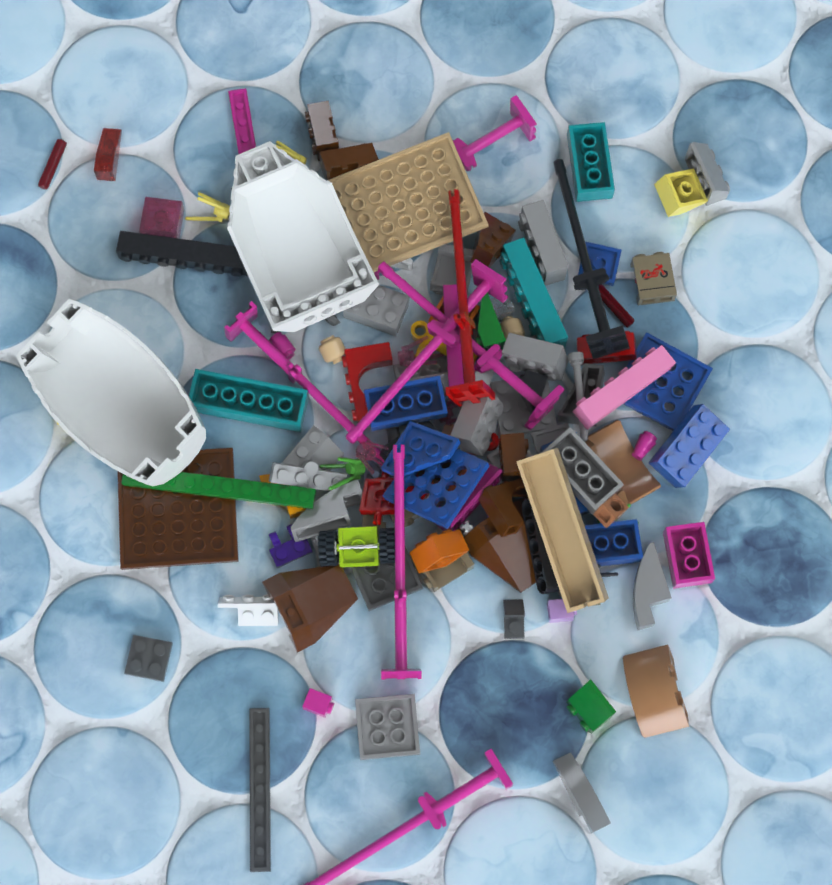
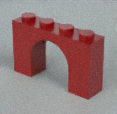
(359, 361)

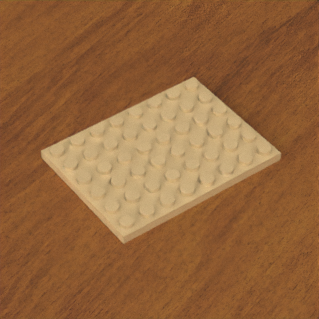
(403, 201)

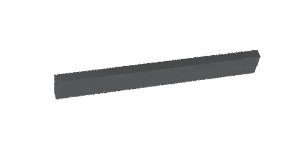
(260, 790)

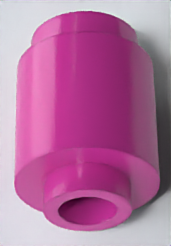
(283, 344)

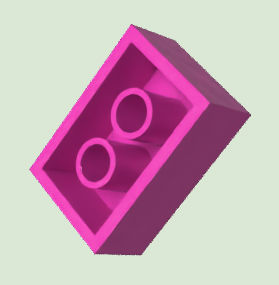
(688, 555)

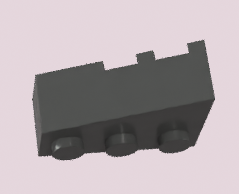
(591, 378)

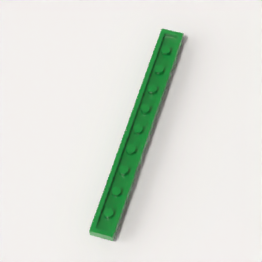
(234, 489)

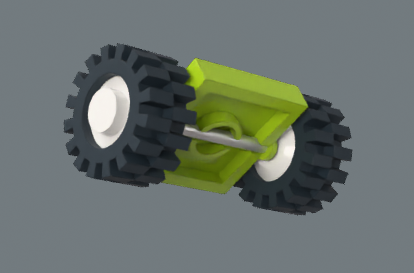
(356, 546)

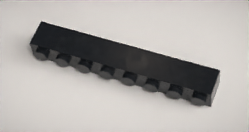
(179, 253)

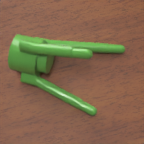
(354, 468)

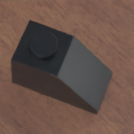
(536, 383)

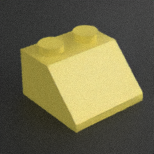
(680, 192)

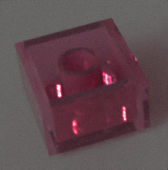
(162, 217)

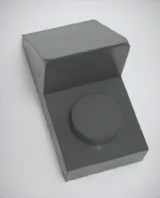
(514, 619)

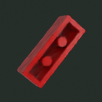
(626, 355)

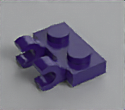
(288, 551)

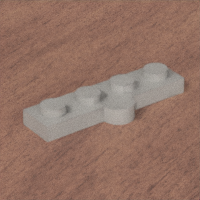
(306, 476)

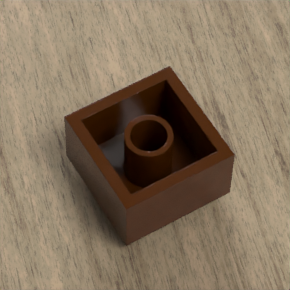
(512, 449)

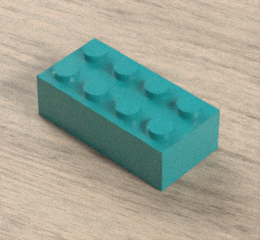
(590, 162)

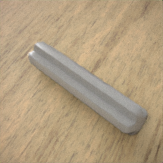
(465, 528)

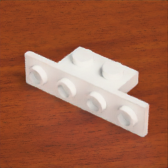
(252, 610)

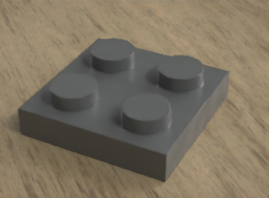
(148, 658)

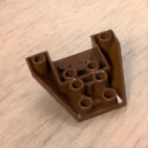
(504, 556)
(310, 601)

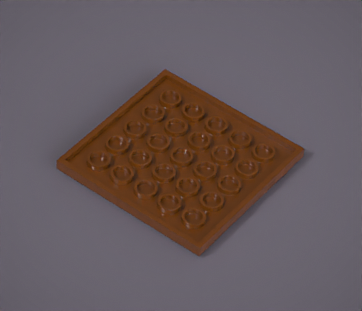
(178, 527)

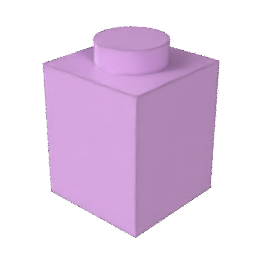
(557, 611)

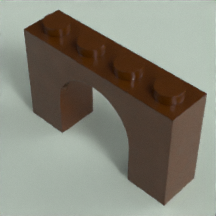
(500, 507)

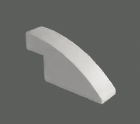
(328, 512)
(649, 588)
(581, 792)

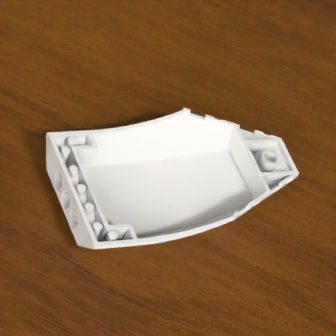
(295, 240)

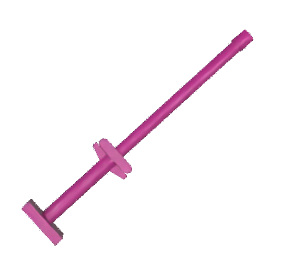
(521, 119)
(486, 281)
(243, 323)
(487, 359)
(400, 595)
(432, 811)

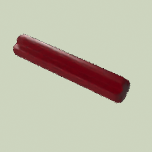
(52, 164)
(616, 307)

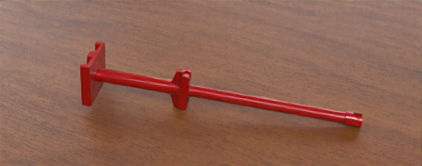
(471, 389)

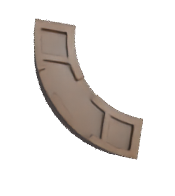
(616, 452)
(654, 691)

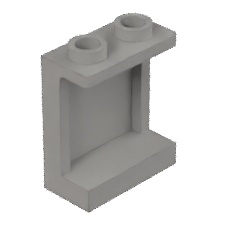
(445, 268)

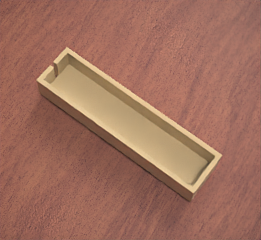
(562, 530)

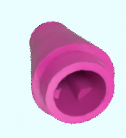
(644, 444)

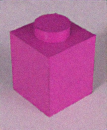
(318, 703)

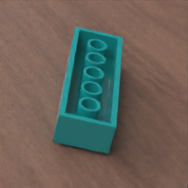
(532, 293)
(249, 400)

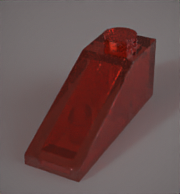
(108, 154)

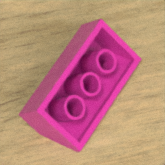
(491, 477)

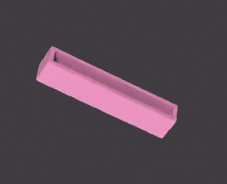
(624, 387)

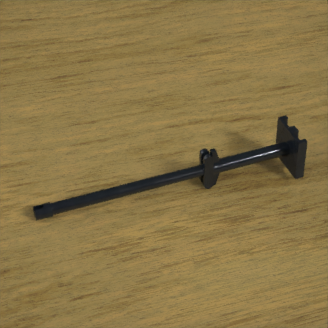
(607, 340)

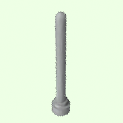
(576, 360)

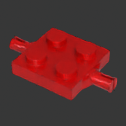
(372, 498)

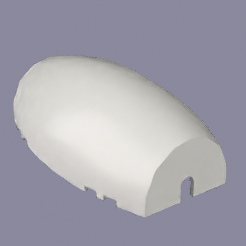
(113, 395)

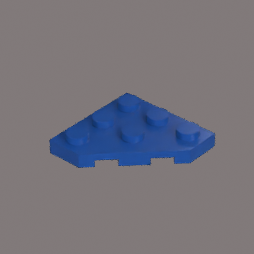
(422, 448)

